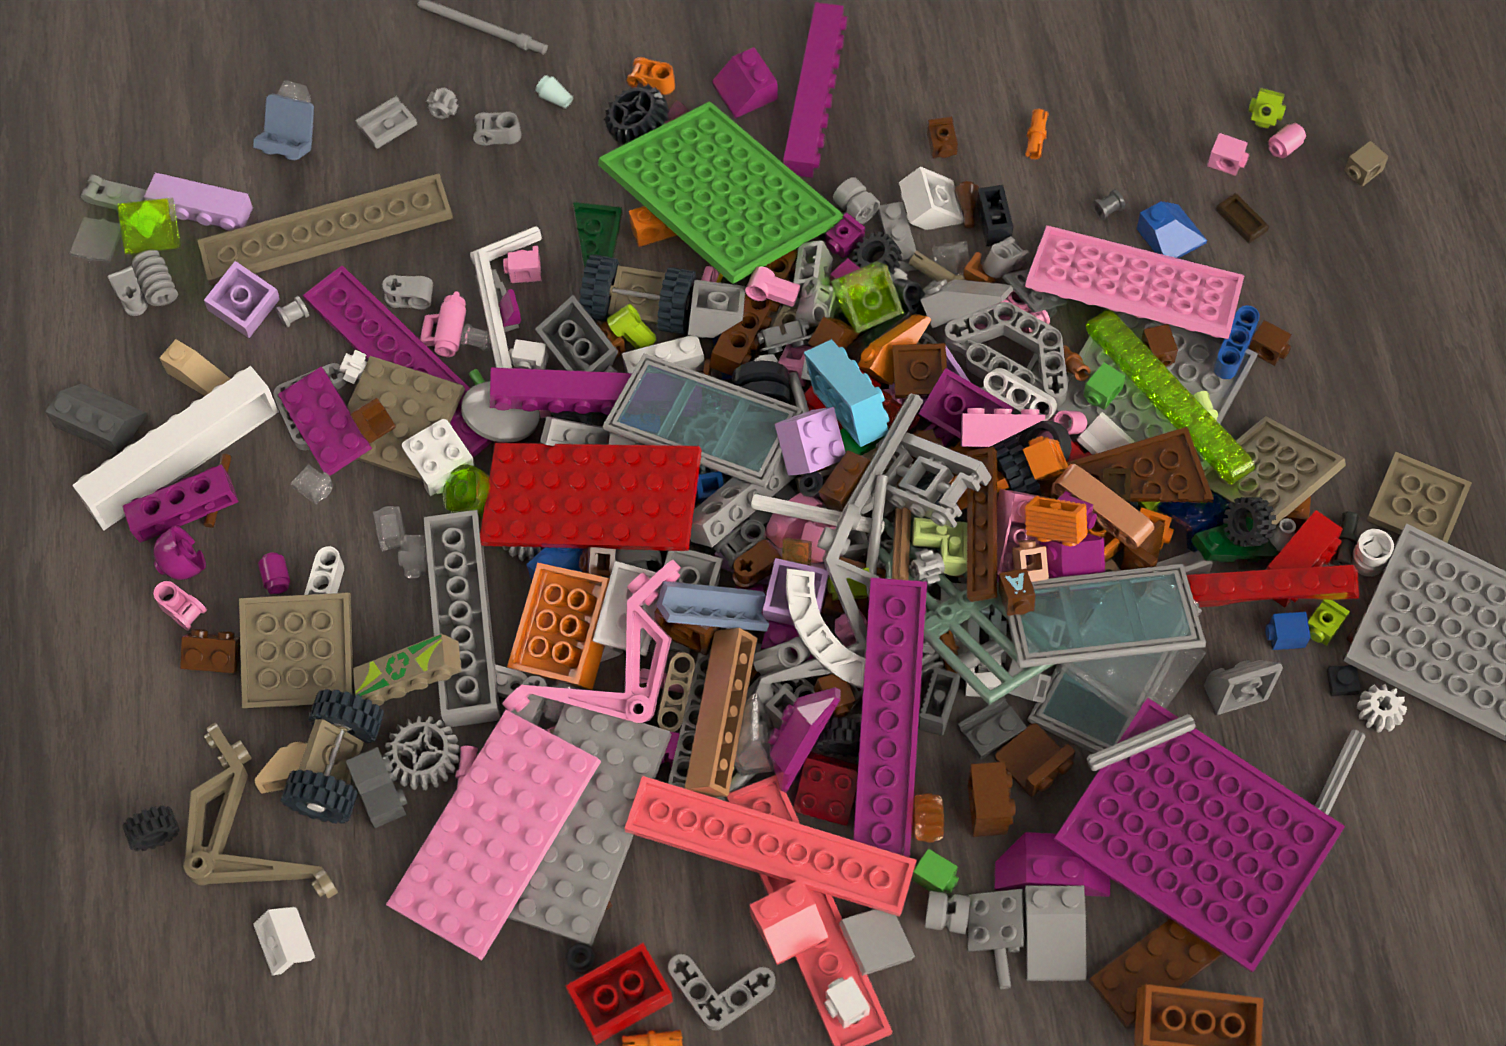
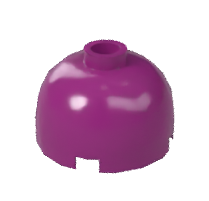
(176, 555)

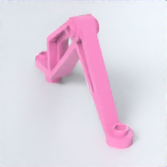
(621, 704)

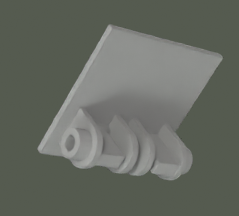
(996, 921)

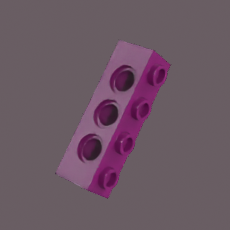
(194, 505)

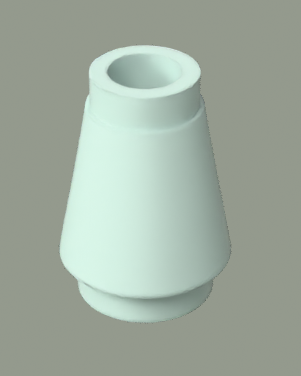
(553, 91)

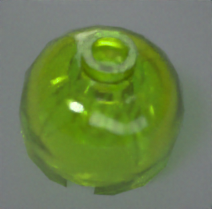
(466, 490)

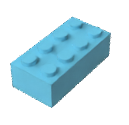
(843, 386)

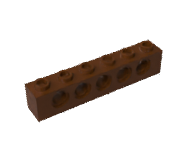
(726, 355)

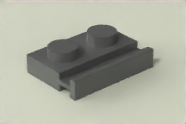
(991, 727)

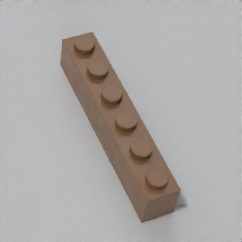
(721, 713)

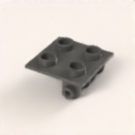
(1034, 300)

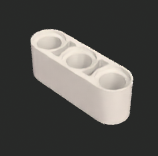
(1007, 395)
(325, 574)

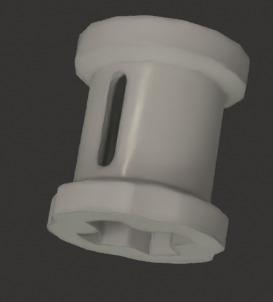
(292, 311)

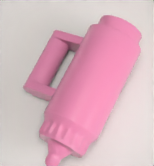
(449, 326)

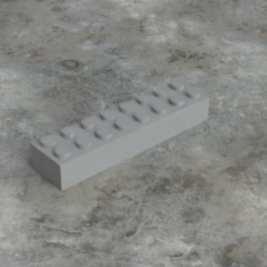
(463, 614)

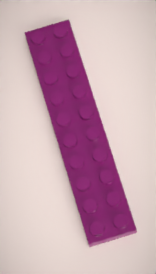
(380, 334)
(890, 714)

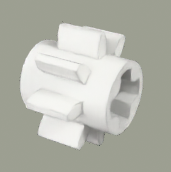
(353, 366)

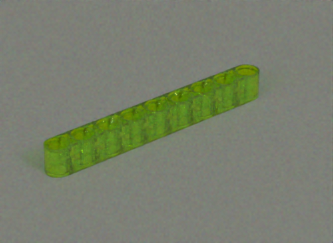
(1170, 396)

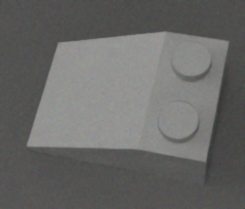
(960, 298)
(1241, 685)
(1055, 933)

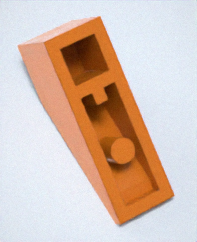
(878, 356)

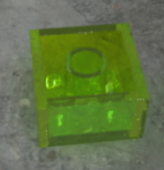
(148, 225)

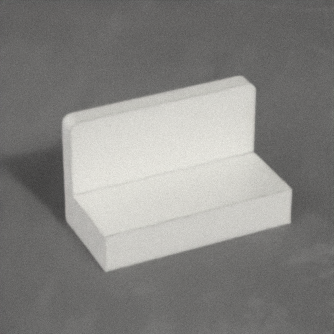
(1103, 435)
(283, 939)

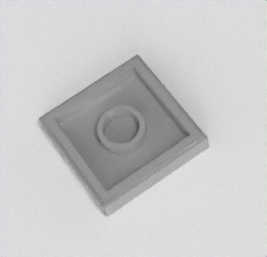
(876, 940)

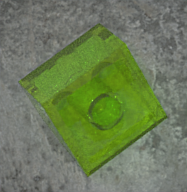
(867, 296)

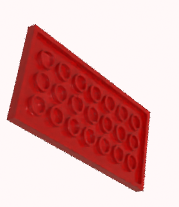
(591, 496)

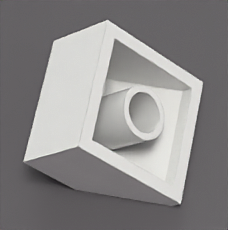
(930, 200)

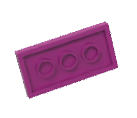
(324, 421)

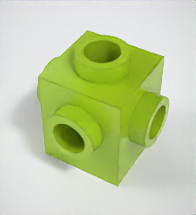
(1273, 101)

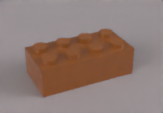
(1196, 1018)

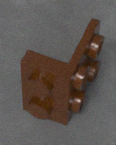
(1147, 553)
(1035, 759)

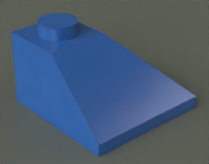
(1169, 230)

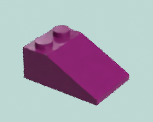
(952, 398)

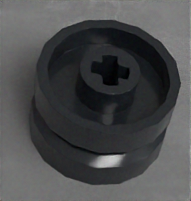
(764, 378)

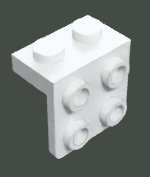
(436, 454)

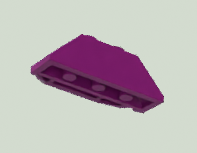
(799, 733)
(1043, 862)

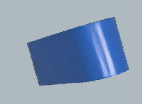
(1232, 351)

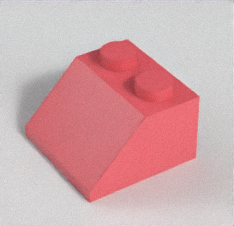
(788, 921)

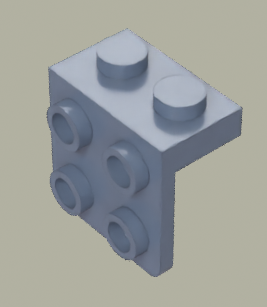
(286, 127)

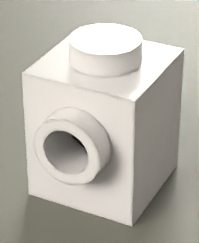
(846, 1001)

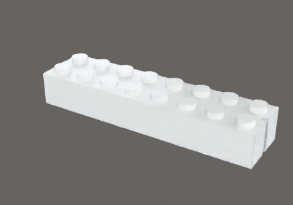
(177, 446)

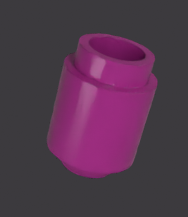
(274, 573)

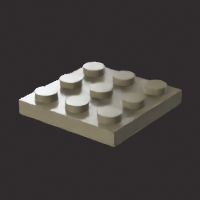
(1418, 497)

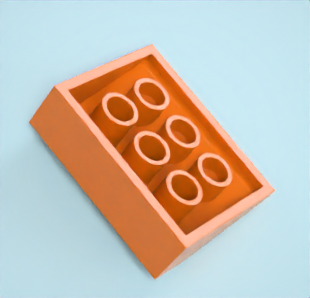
(560, 627)

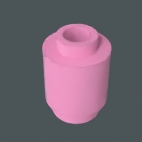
(1287, 140)

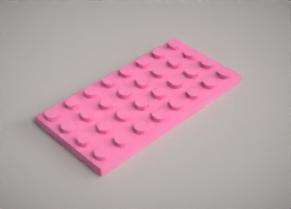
(1136, 282)
(493, 834)

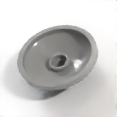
(495, 424)

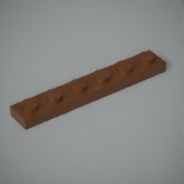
(982, 531)

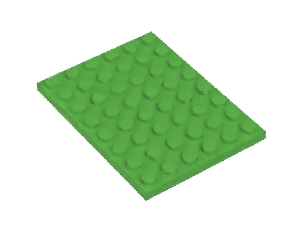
(720, 191)

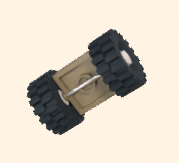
(656, 296)
(338, 733)

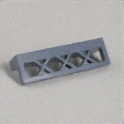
(712, 606)

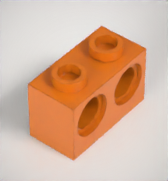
(648, 227)
(1045, 458)

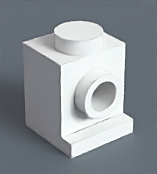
(529, 355)

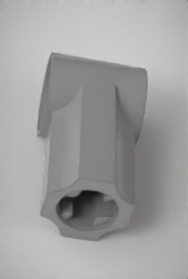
(780, 656)

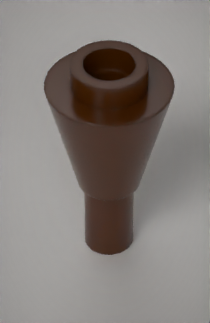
(967, 197)

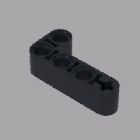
(910, 304)

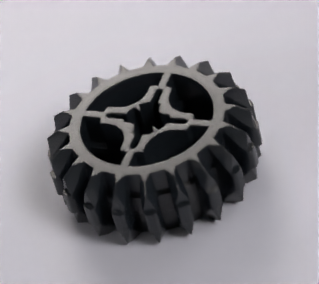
(636, 113)

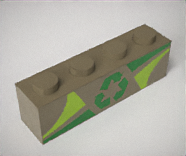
(408, 669)

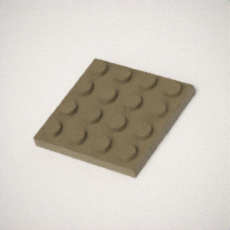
(413, 403)
(1285, 468)
(294, 648)

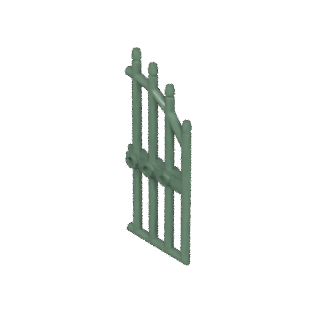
(950, 615)

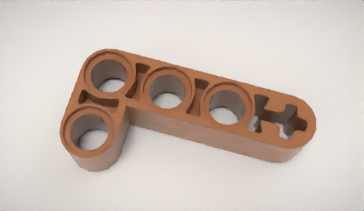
(1112, 511)

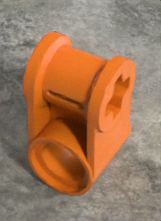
(652, 73)

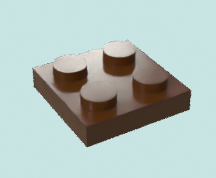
(917, 368)

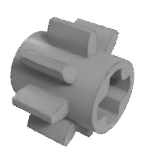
(442, 103)
(927, 566)

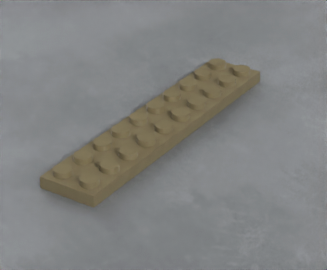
(327, 228)

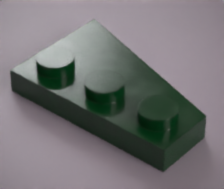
(597, 229)
(1216, 546)

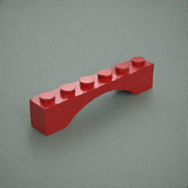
(1293, 583)

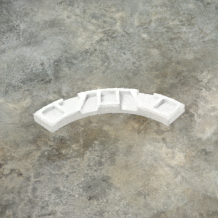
(816, 634)

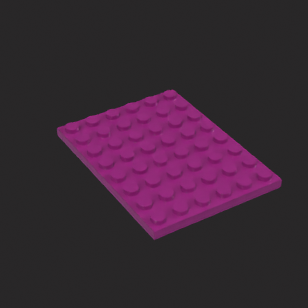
(1201, 837)

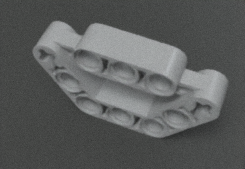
(971, 345)

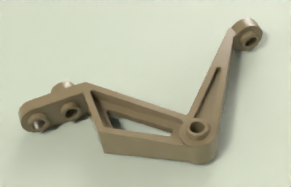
(209, 863)

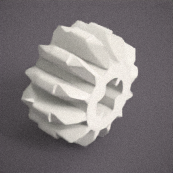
(1392, 706)

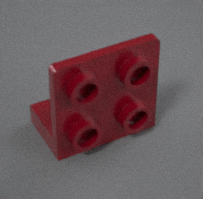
(827, 788)

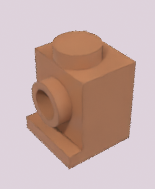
(1037, 563)

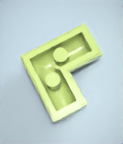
(950, 541)

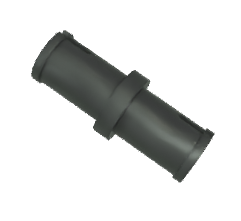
(1344, 551)

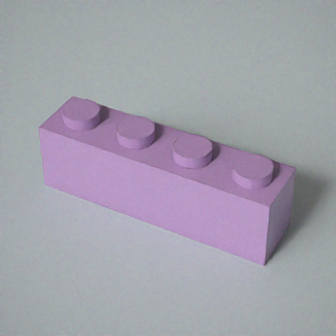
(202, 202)

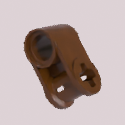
(754, 565)

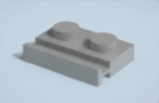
(386, 122)

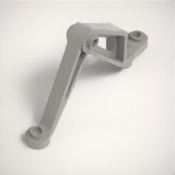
(835, 543)

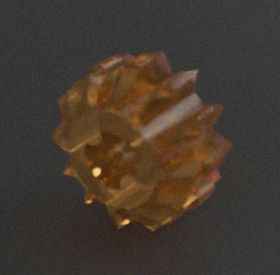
(928, 817)

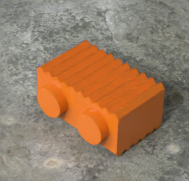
(1056, 520)

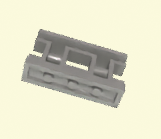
(941, 462)

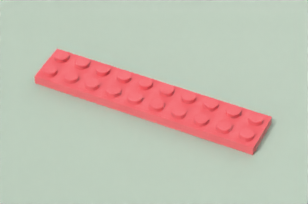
(770, 845)
(830, 958)

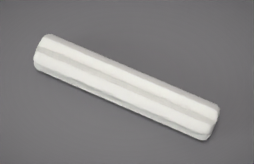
(511, 243)

